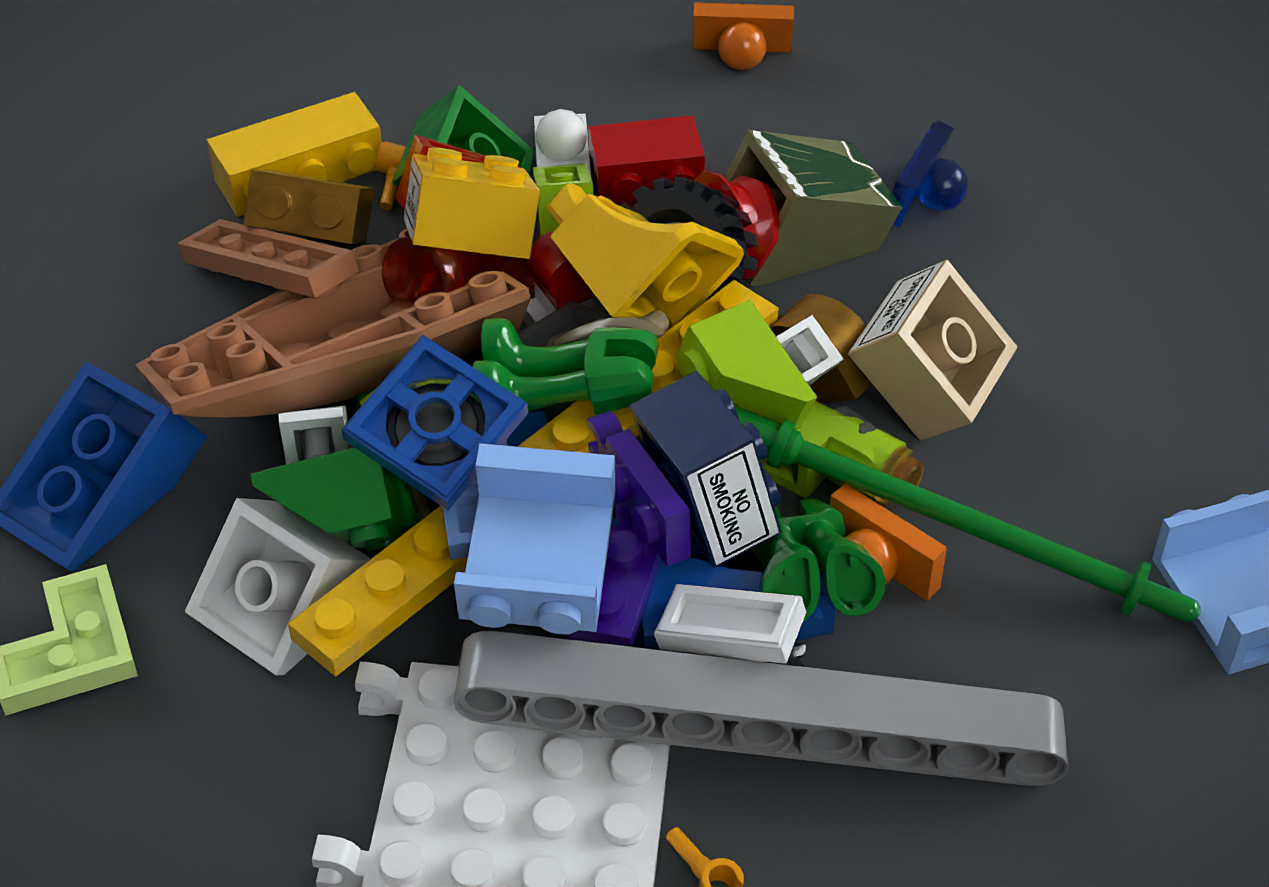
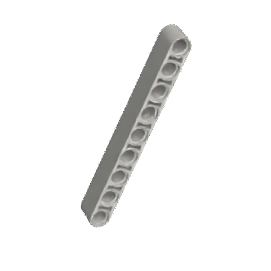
(761, 708)

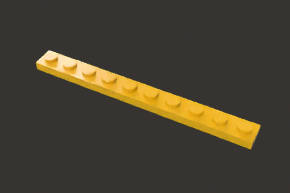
(419, 564)

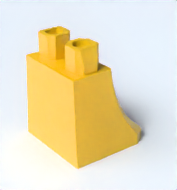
(640, 263)

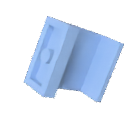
(538, 539)
(1223, 564)

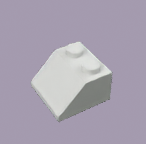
(265, 575)

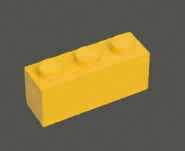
(319, 141)

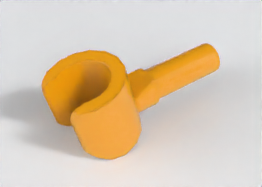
(387, 162)
(702, 867)

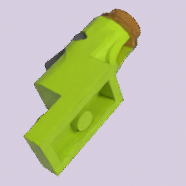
(852, 437)

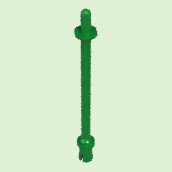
(788, 446)

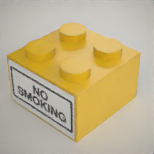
(471, 204)

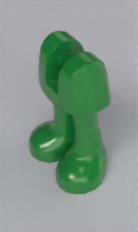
(606, 368)
(814, 537)

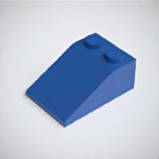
(95, 468)

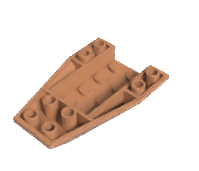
(322, 350)

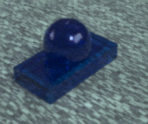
(935, 180)

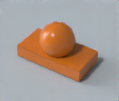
(742, 31)
(898, 546)

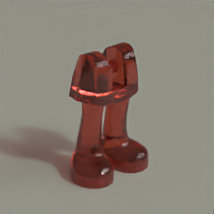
(421, 270)

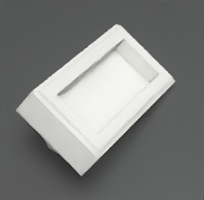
(561, 139)
(730, 623)

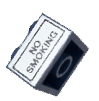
(711, 466)

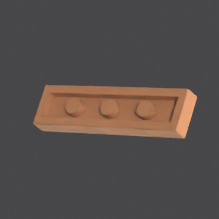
(269, 258)

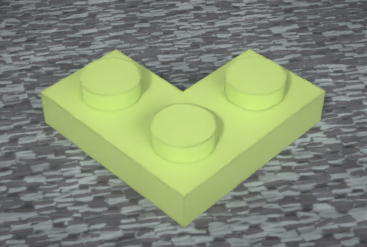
(78, 655)

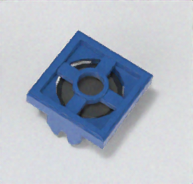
(434, 429)

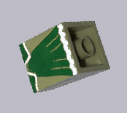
(824, 197)

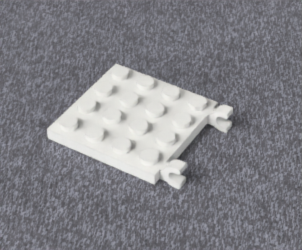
(497, 800)

